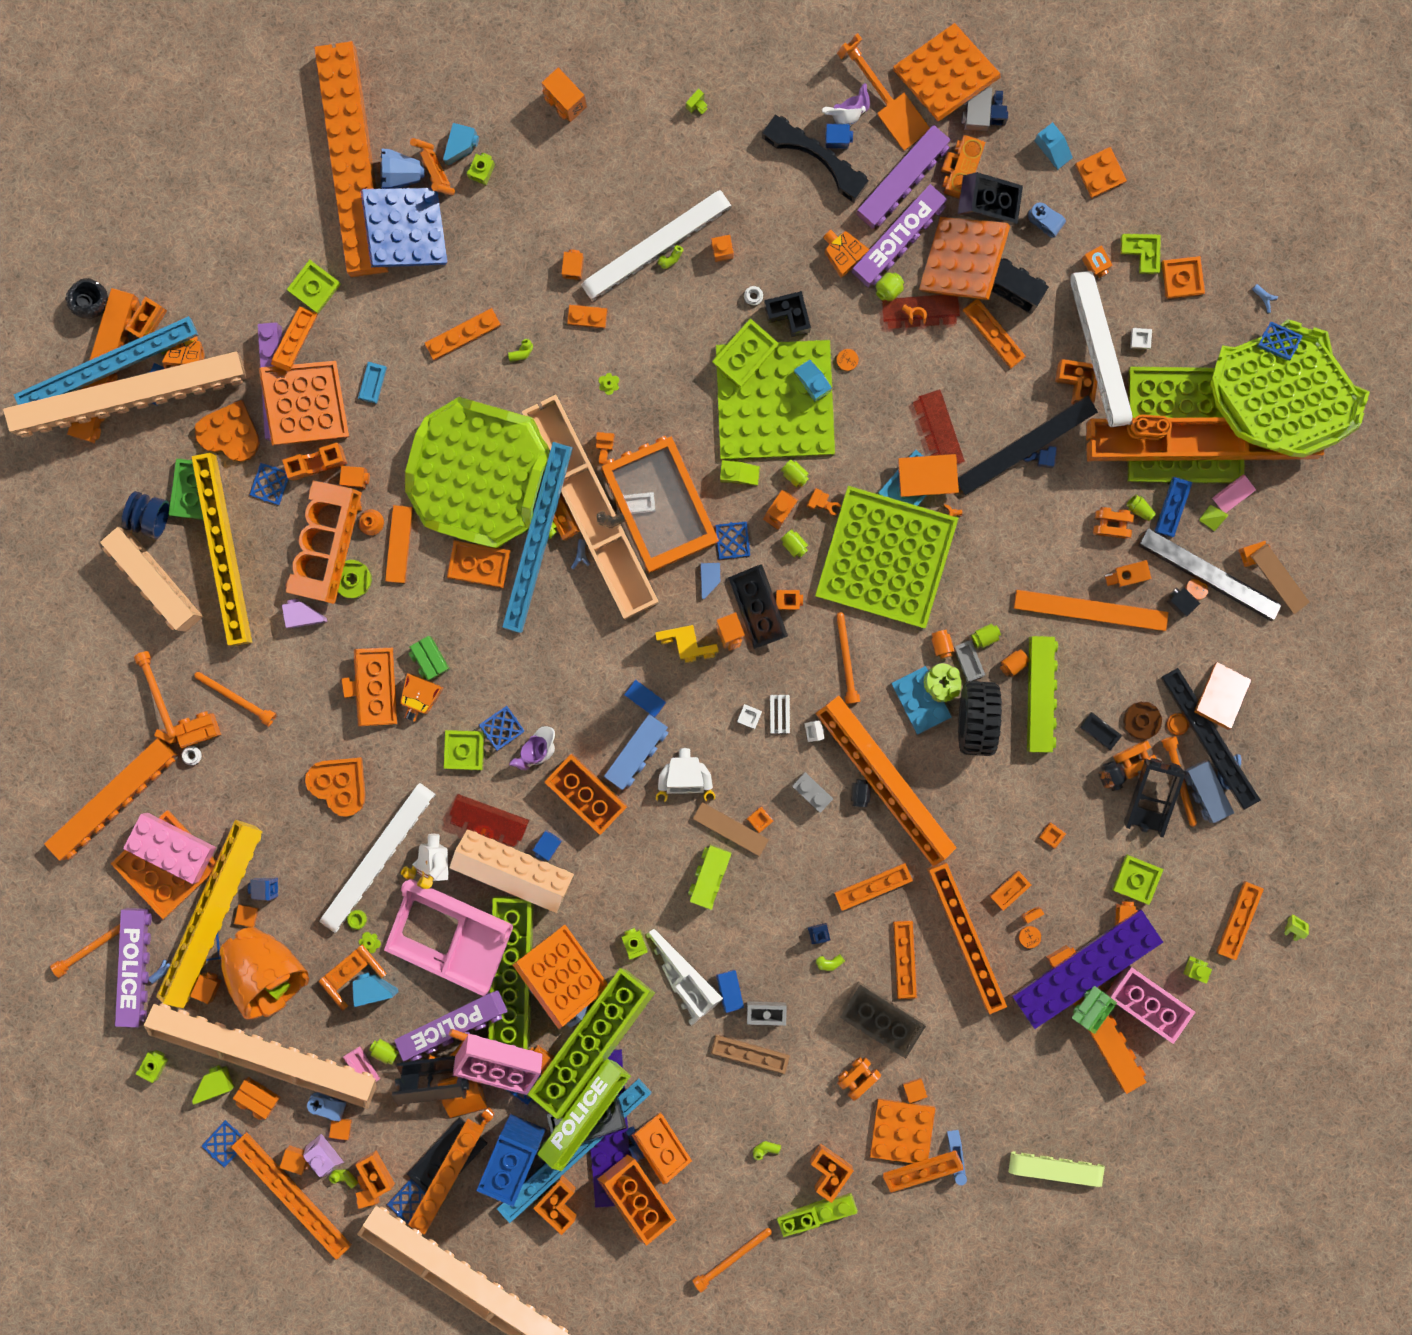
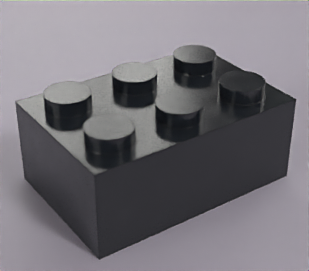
(990, 198)
(1018, 286)

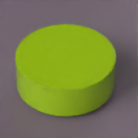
(357, 919)

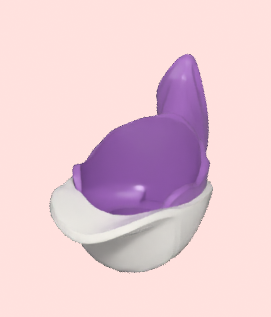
(851, 109)
(537, 749)

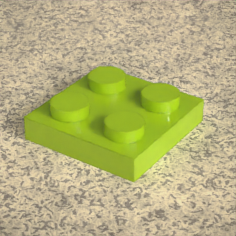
(313, 286)
(464, 750)
(1137, 879)

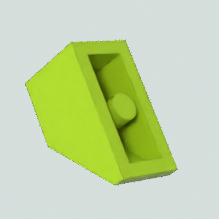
(739, 473)
(213, 1084)

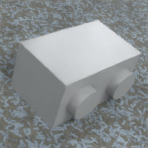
(978, 111)
(812, 792)
(766, 1013)

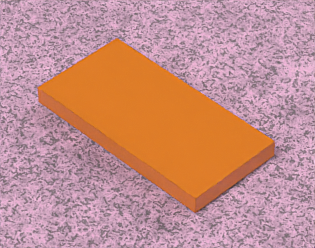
(375, 686)

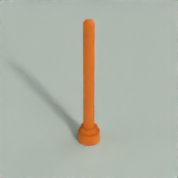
(143, 660)
(851, 694)
(264, 715)
(1171, 746)
(60, 967)
(701, 1282)

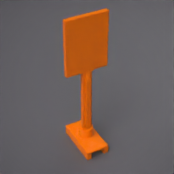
(899, 114)

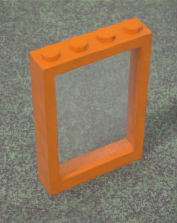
(659, 504)

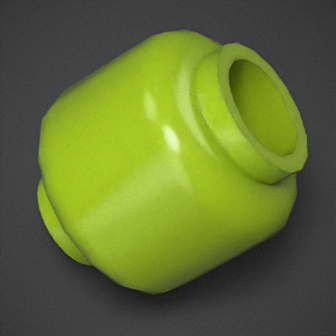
(889, 286)

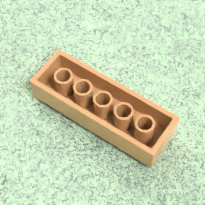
(151, 579)
(511, 871)

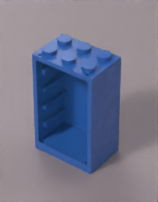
(511, 1160)

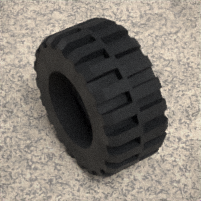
(979, 718)

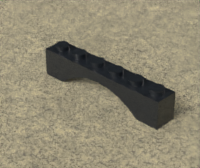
(783, 135)

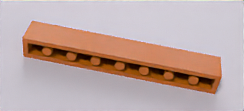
(110, 336)
(730, 631)
(111, 799)
(966, 937)
(1109, 1040)

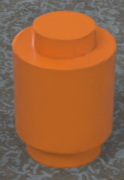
(942, 644)
(1014, 663)

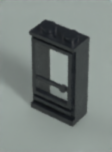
(1150, 819)
(413, 1070)

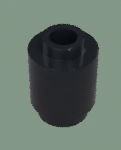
(860, 793)

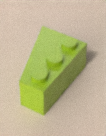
(709, 876)

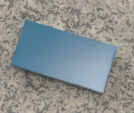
(372, 382)

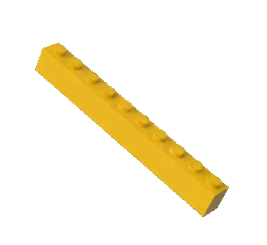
(221, 549)
(209, 914)

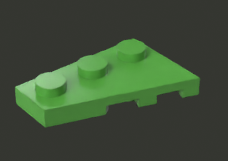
(185, 495)

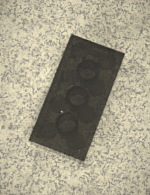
(882, 1020)

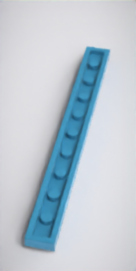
(110, 362)
(537, 537)
(546, 1176)

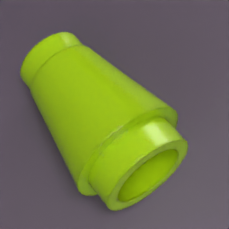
(1140, 507)

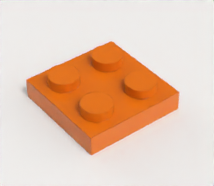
(1100, 172)

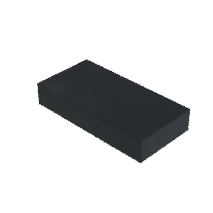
(1100, 731)

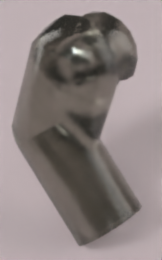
(608, 521)

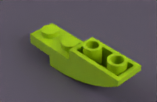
(817, 1213)

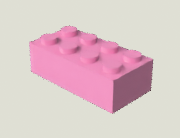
(169, 848)
(1150, 1004)
(497, 1064)

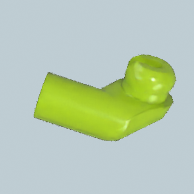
(672, 259)
(523, 353)
(829, 965)
(765, 1147)
(343, 1175)

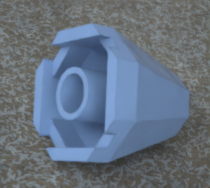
(398, 170)

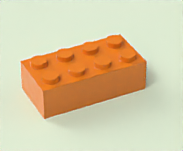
(586, 794)
(637, 1199)

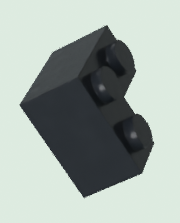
(791, 308)

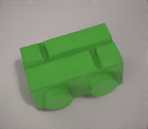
(428, 658)
(1093, 1009)

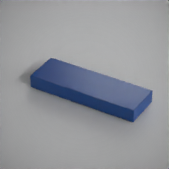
(1173, 506)

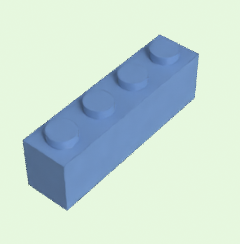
(636, 751)

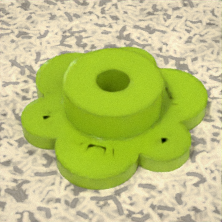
(609, 389)
(375, 943)

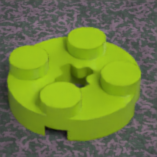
(363, 581)
(951, 677)

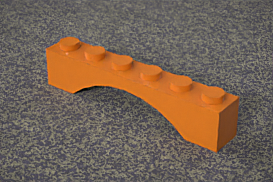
(446, 1176)

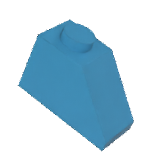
(460, 143)
(1054, 145)
(813, 380)

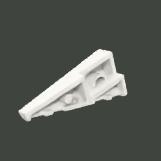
(685, 980)

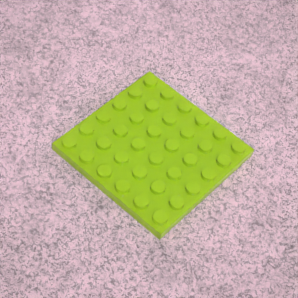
(1177, 394)
(773, 409)
(886, 557)

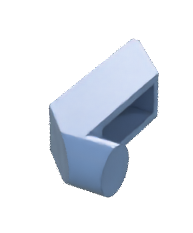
(955, 1144)

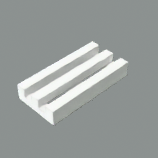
(787, 705)

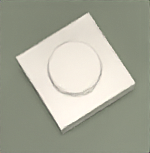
(1141, 338)
(749, 716)
(814, 731)

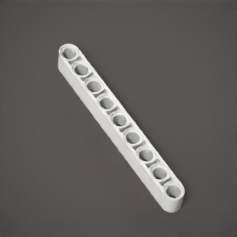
(653, 246)
(1101, 349)
(376, 858)

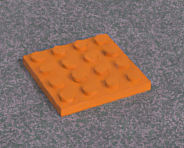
(946, 72)
(964, 257)
(304, 403)
(155, 885)
(561, 976)

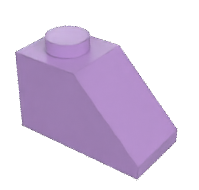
(300, 614)

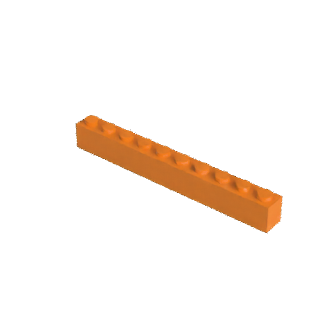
(886, 781)

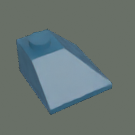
(371, 989)

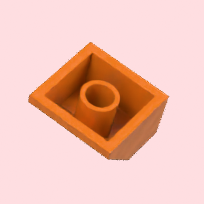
(458, 1106)

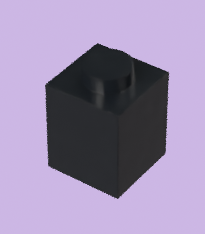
(1182, 601)

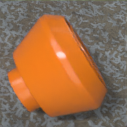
(376, 522)

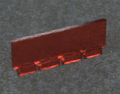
(935, 306)
(939, 424)
(488, 817)

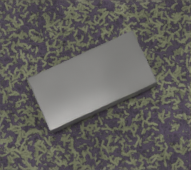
(969, 661)

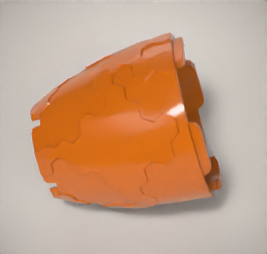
(256, 963)

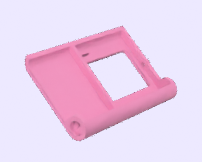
(474, 947)

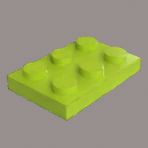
(745, 353)

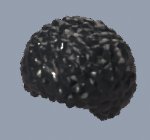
(86, 298)

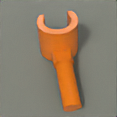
(487, 1115)

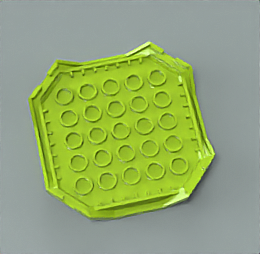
(1286, 403)
(476, 471)

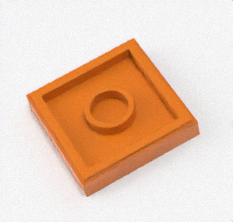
(1183, 277)

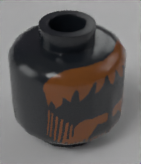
(1112, 775)

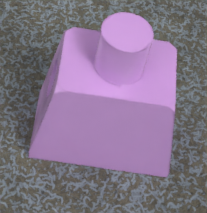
(322, 1156)

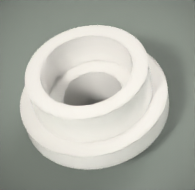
(753, 289)
(185, 755)

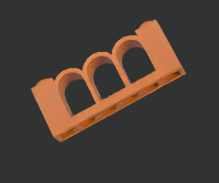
(323, 495)

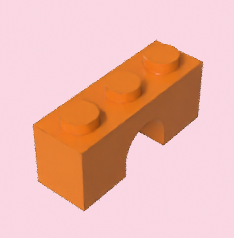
(307, 465)

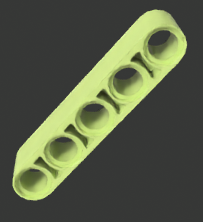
(1057, 1170)

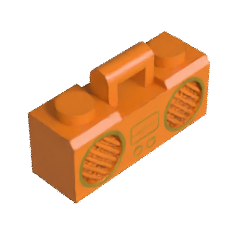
(967, 158)

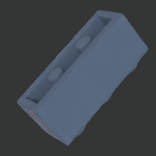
(1208, 792)

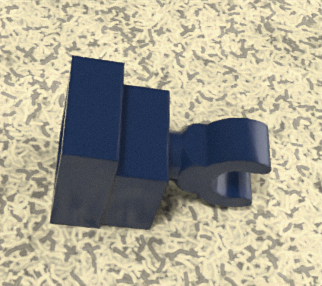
(998, 112)
(1045, 458)
(819, 933)
(634, 1149)

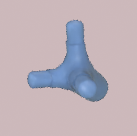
(1266, 297)
(580, 554)
(160, 972)

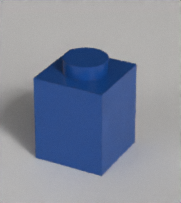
(838, 136)
(547, 846)

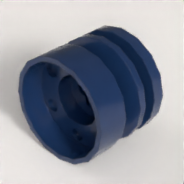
(145, 515)

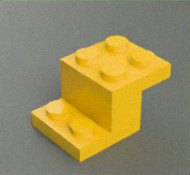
(686, 643)

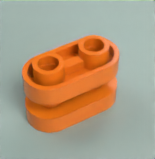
(1149, 427)
(1123, 517)
(1131, 770)
(847, 1079)

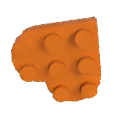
(229, 431)
(339, 783)

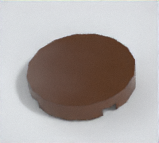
(1138, 724)

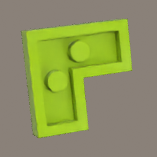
(1147, 248)

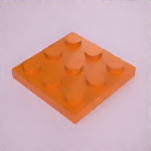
(902, 1131)

